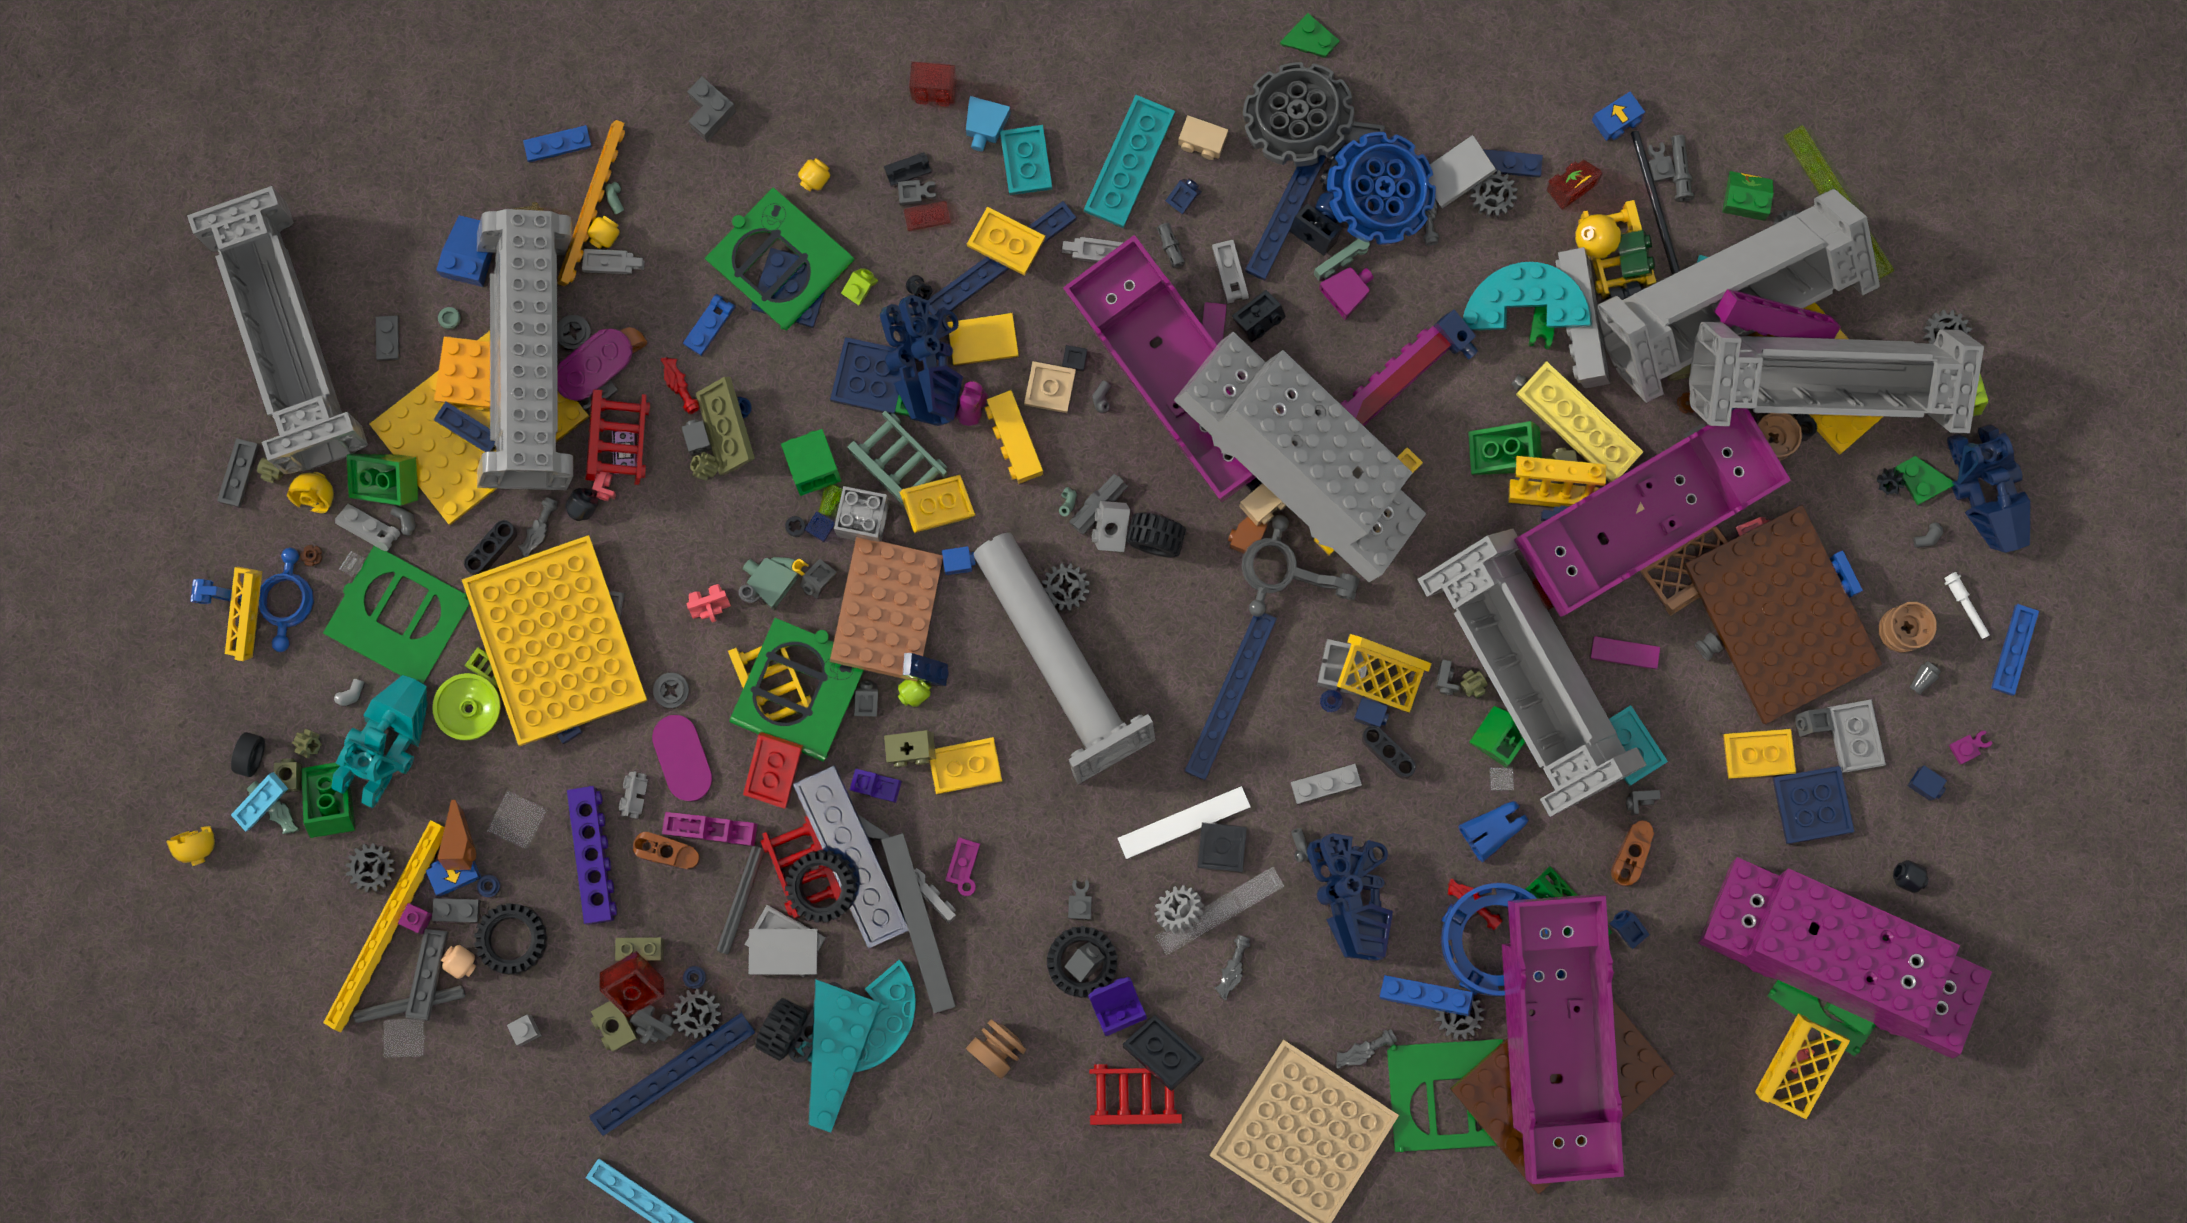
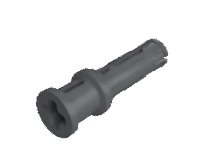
(1682, 178)

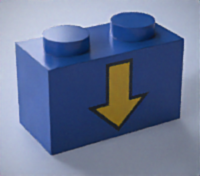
(1618, 117)
(446, 881)

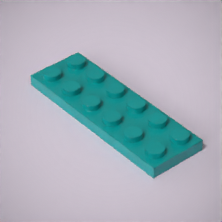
(1129, 161)

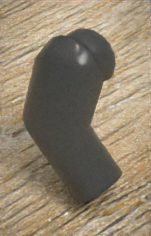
(1099, 397)
(407, 519)
(1301, 845)

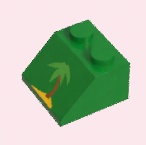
(1748, 196)

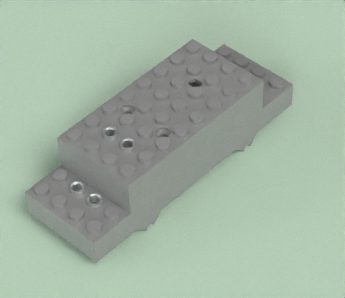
(1318, 467)

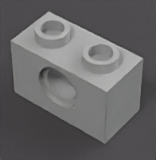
(1116, 537)

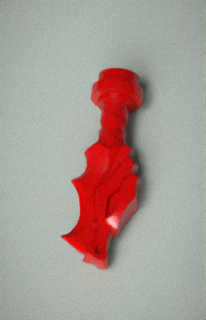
(675, 381)
(1459, 890)

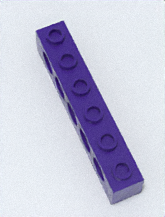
(577, 800)

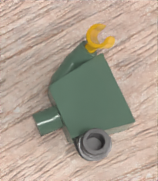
(770, 579)

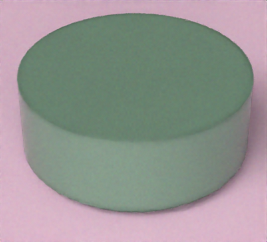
(449, 318)

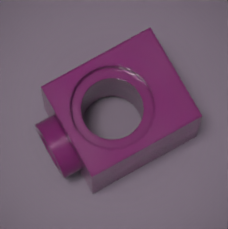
(415, 918)

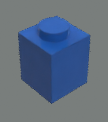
(958, 560)

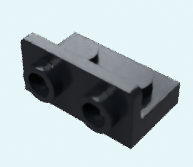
(1259, 315)

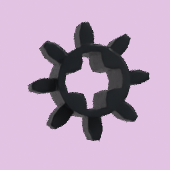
(1891, 475)

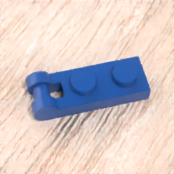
(708, 325)

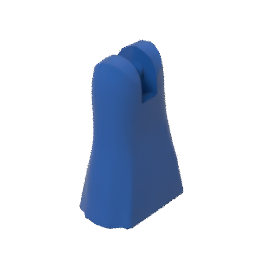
(1495, 829)

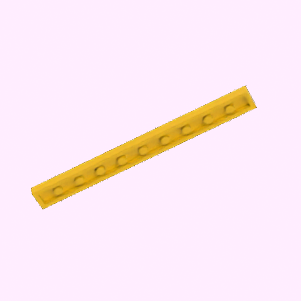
(385, 927)

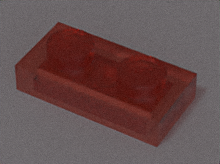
(927, 216)

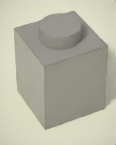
(524, 1030)

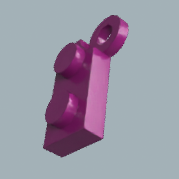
(962, 865)

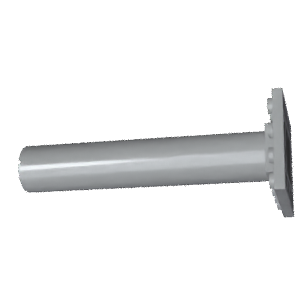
(1061, 661)

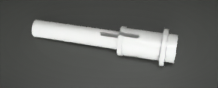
(1961, 594)

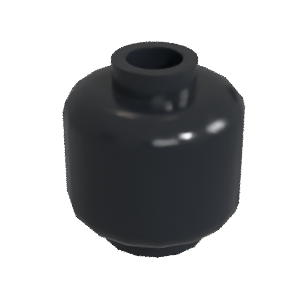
(581, 504)
(1910, 876)

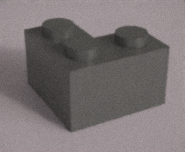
(713, 111)

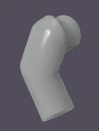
(350, 696)

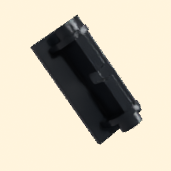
(907, 169)

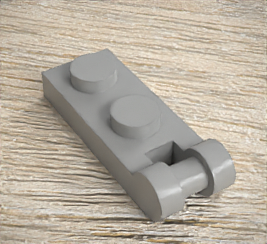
(1230, 270)
(367, 527)

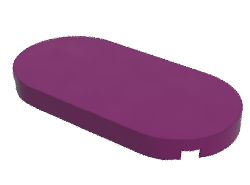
(593, 364)
(682, 758)

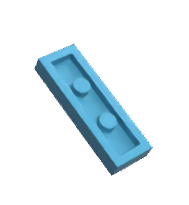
(259, 801)

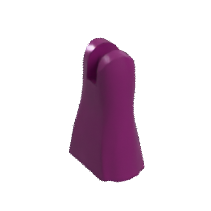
(970, 405)

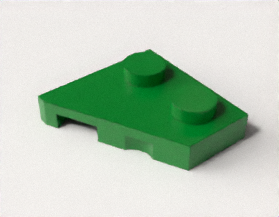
(1310, 37)
(1923, 480)

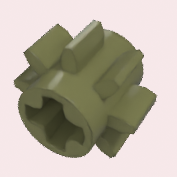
(704, 466)
(268, 471)
(1473, 684)
(307, 743)

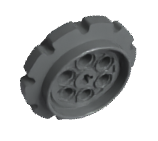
(1298, 114)

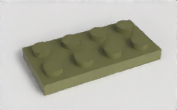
(725, 425)

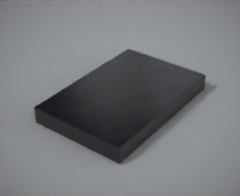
(1163, 1052)

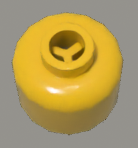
(814, 174)
(603, 232)

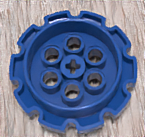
(1351, 203)

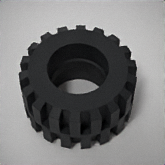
(1156, 535)
(780, 1029)

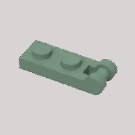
(1342, 259)

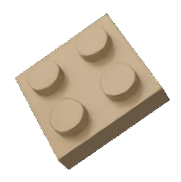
(1050, 387)

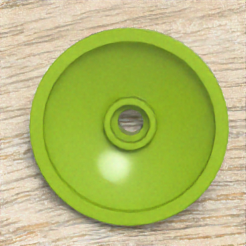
(451, 705)

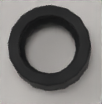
(247, 754)

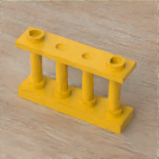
(1630, 215)
(1549, 470)
(741, 659)

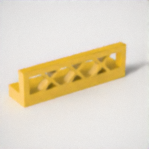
(247, 611)

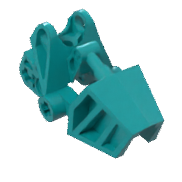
(399, 706)

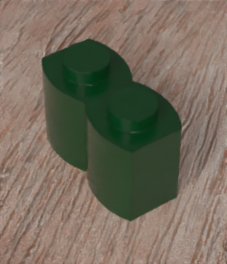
(1635, 255)

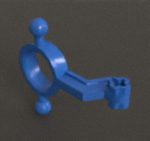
(204, 591)

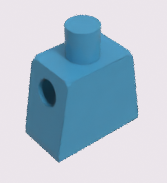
(985, 121)

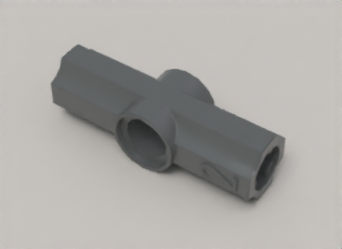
(1108, 492)

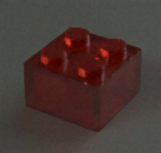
(933, 83)
(631, 984)

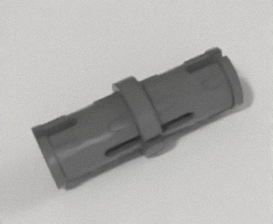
(1170, 245)

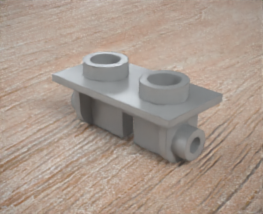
(633, 786)

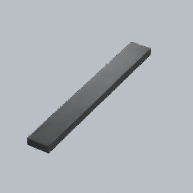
(918, 923)

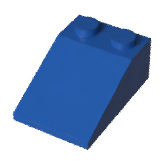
(460, 255)

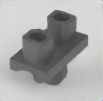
(650, 1027)

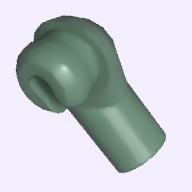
(612, 198)
(1068, 506)

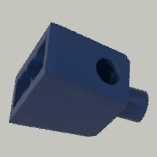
(1450, 326)

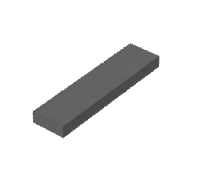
(426, 975)

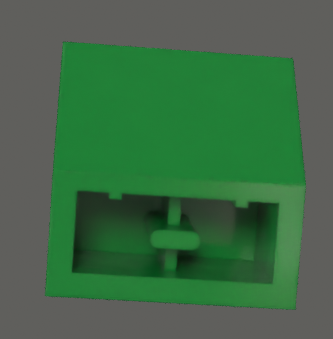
(1498, 737)

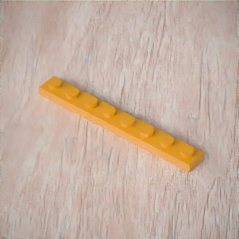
(593, 196)

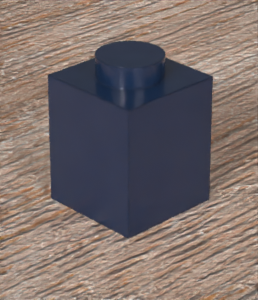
(1371, 713)
(1927, 783)

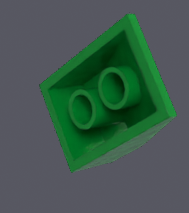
(1496, 448)
(382, 478)
(324, 808)

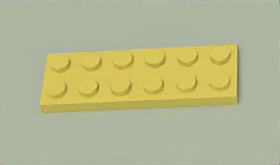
(1579, 421)

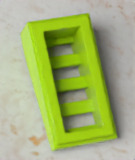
(472, 660)

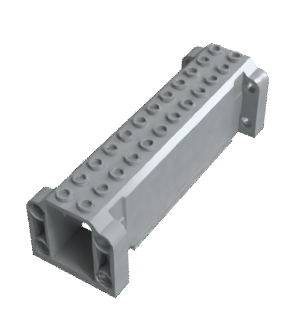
(1786, 263)
(278, 331)
(524, 350)
(1834, 376)
(1533, 670)

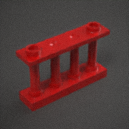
(597, 446)
(832, 891)
(1124, 1114)

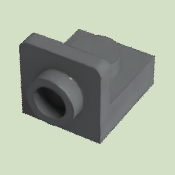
(817, 578)
(1445, 674)
(866, 699)
(1814, 721)
(1645, 797)

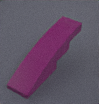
(709, 829)

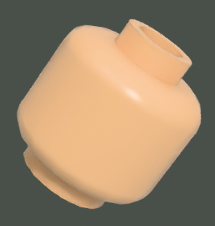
(458, 961)

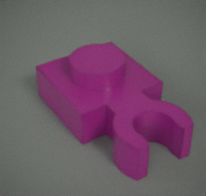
(1967, 748)

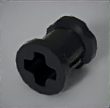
(914, 288)

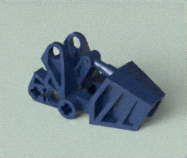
(934, 392)
(2002, 522)
(1360, 929)

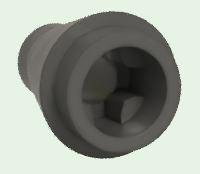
(1925, 677)

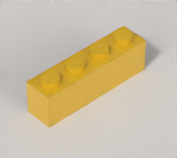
(1014, 437)

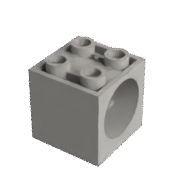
(861, 514)

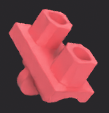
(709, 605)

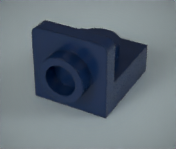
(1183, 195)
(1629, 928)

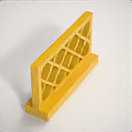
(1384, 654)
(1783, 1062)

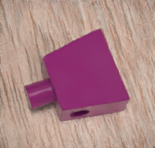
(1346, 290)

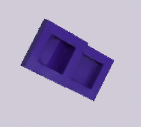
(875, 785)

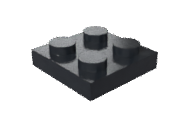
(1222, 847)

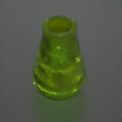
(830, 499)

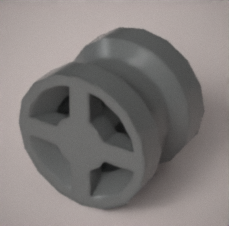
(1708, 646)

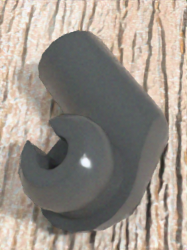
(1931, 538)

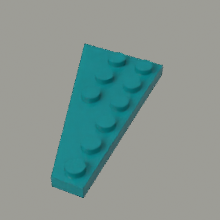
(837, 1041)

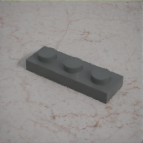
(238, 473)

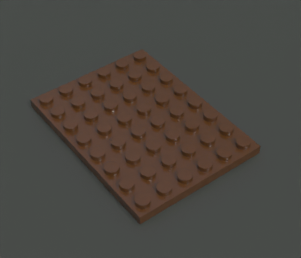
(1782, 614)
(1488, 1096)

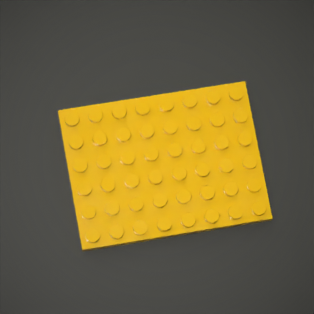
(444, 459)
(554, 640)

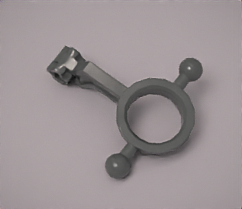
(1345, 586)

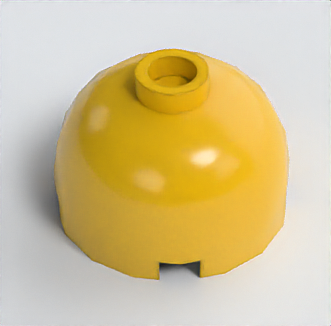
(1598, 235)
(310, 490)
(192, 845)

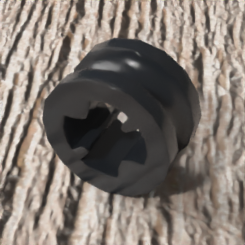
(796, 533)

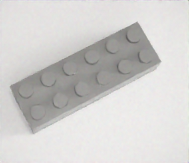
(1588, 343)

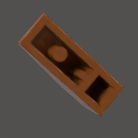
(1246, 534)
(457, 846)

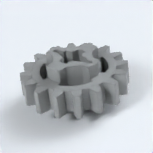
(1179, 909)

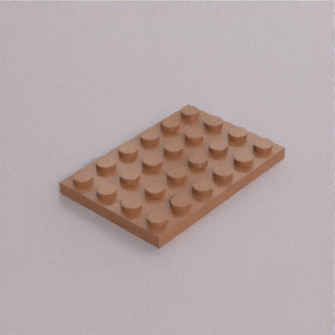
(885, 607)

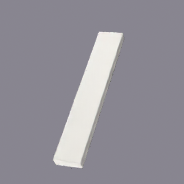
(1183, 822)

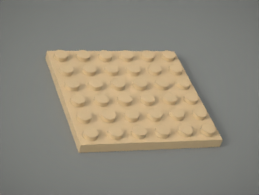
(1304, 1135)

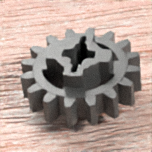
(1501, 187)
(1936, 324)
(1076, 585)
(378, 862)
(687, 1017)
(1468, 1020)

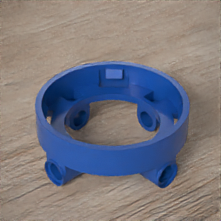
(1453, 928)

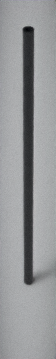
(1655, 202)

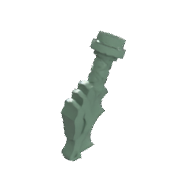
(279, 813)

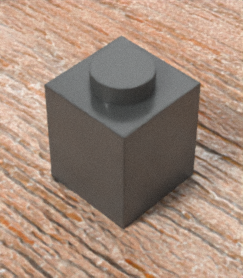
(696, 437)
(1085, 961)

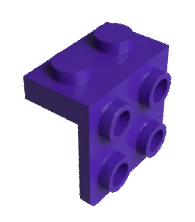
(1117, 1006)

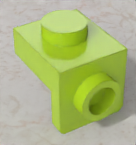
(859, 285)

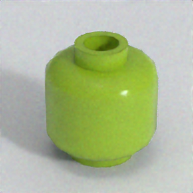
(913, 692)

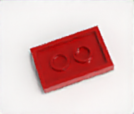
(773, 770)

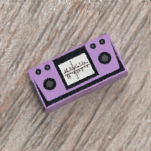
(623, 458)

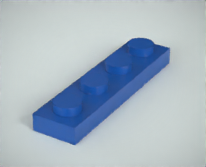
(2014, 649)
(1426, 995)

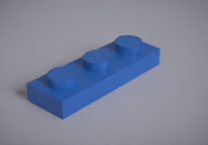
(557, 143)

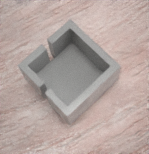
(1335, 657)

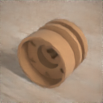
(1785, 432)
(1920, 626)
(996, 1048)

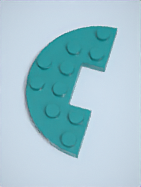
(1527, 286)
(892, 1019)

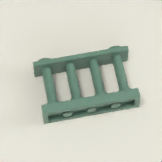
(876, 467)

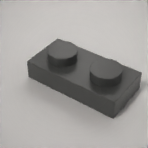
(387, 338)
(455, 910)

